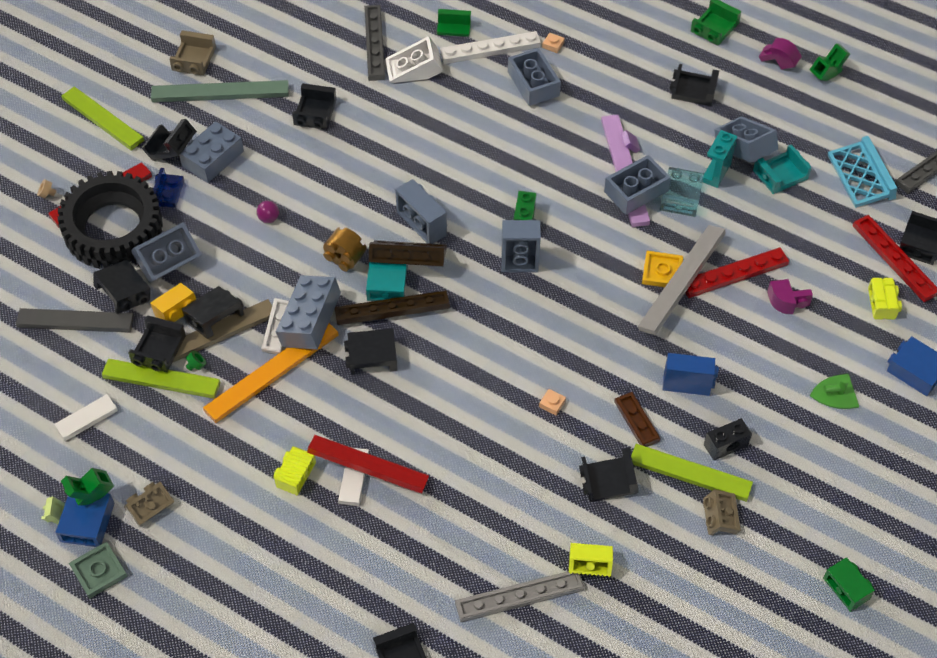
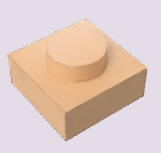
(553, 42)
(552, 401)

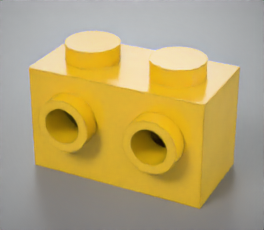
(170, 304)

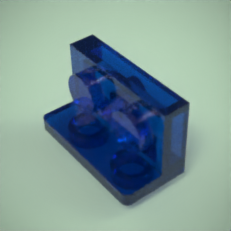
(168, 188)

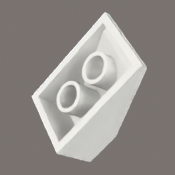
(414, 62)

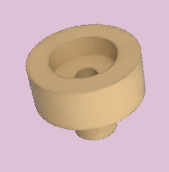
(45, 189)

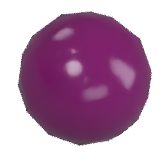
(267, 211)

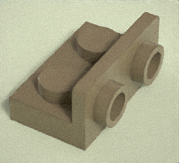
(148, 503)
(721, 512)

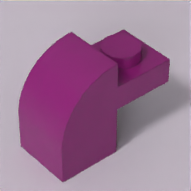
(783, 52)
(785, 299)

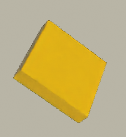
(660, 268)

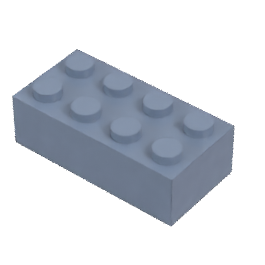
(308, 312)

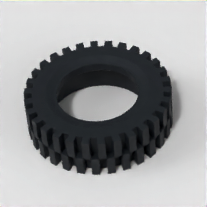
(103, 192)

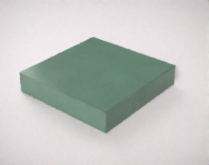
(98, 570)

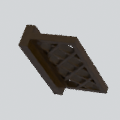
(407, 253)

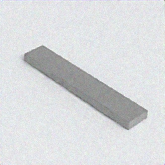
(518, 595)

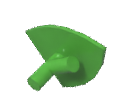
(836, 392)

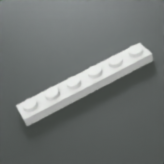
(490, 47)

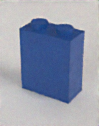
(915, 365)
(689, 374)
(85, 523)

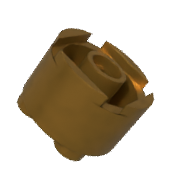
(344, 248)

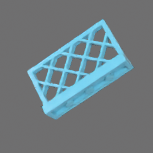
(877, 170)

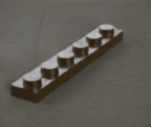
(392, 307)

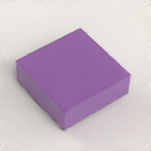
(630, 141)

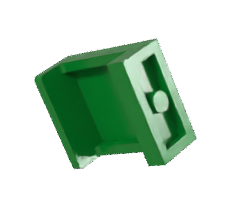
(716, 22)

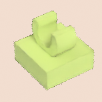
(53, 510)

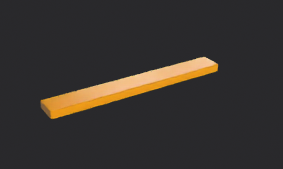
(262, 378)

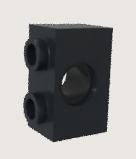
(727, 439)

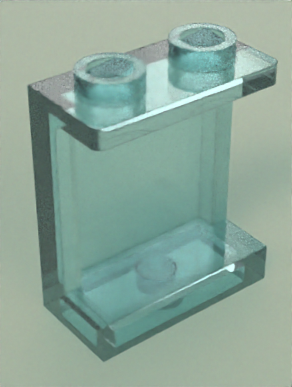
(683, 192)

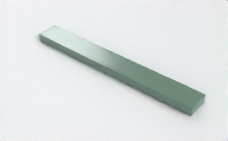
(220, 91)

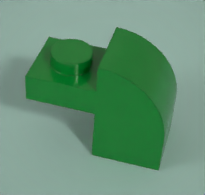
(831, 65)
(89, 488)

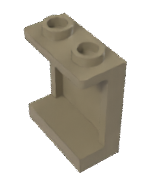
(193, 53)

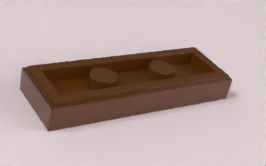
(637, 419)

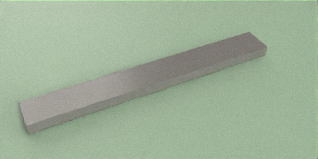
(681, 280)

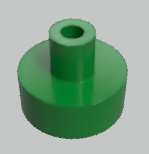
(195, 360)

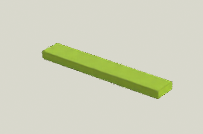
(102, 118)
(170, 380)
(690, 472)

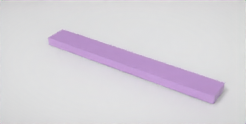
(622, 158)

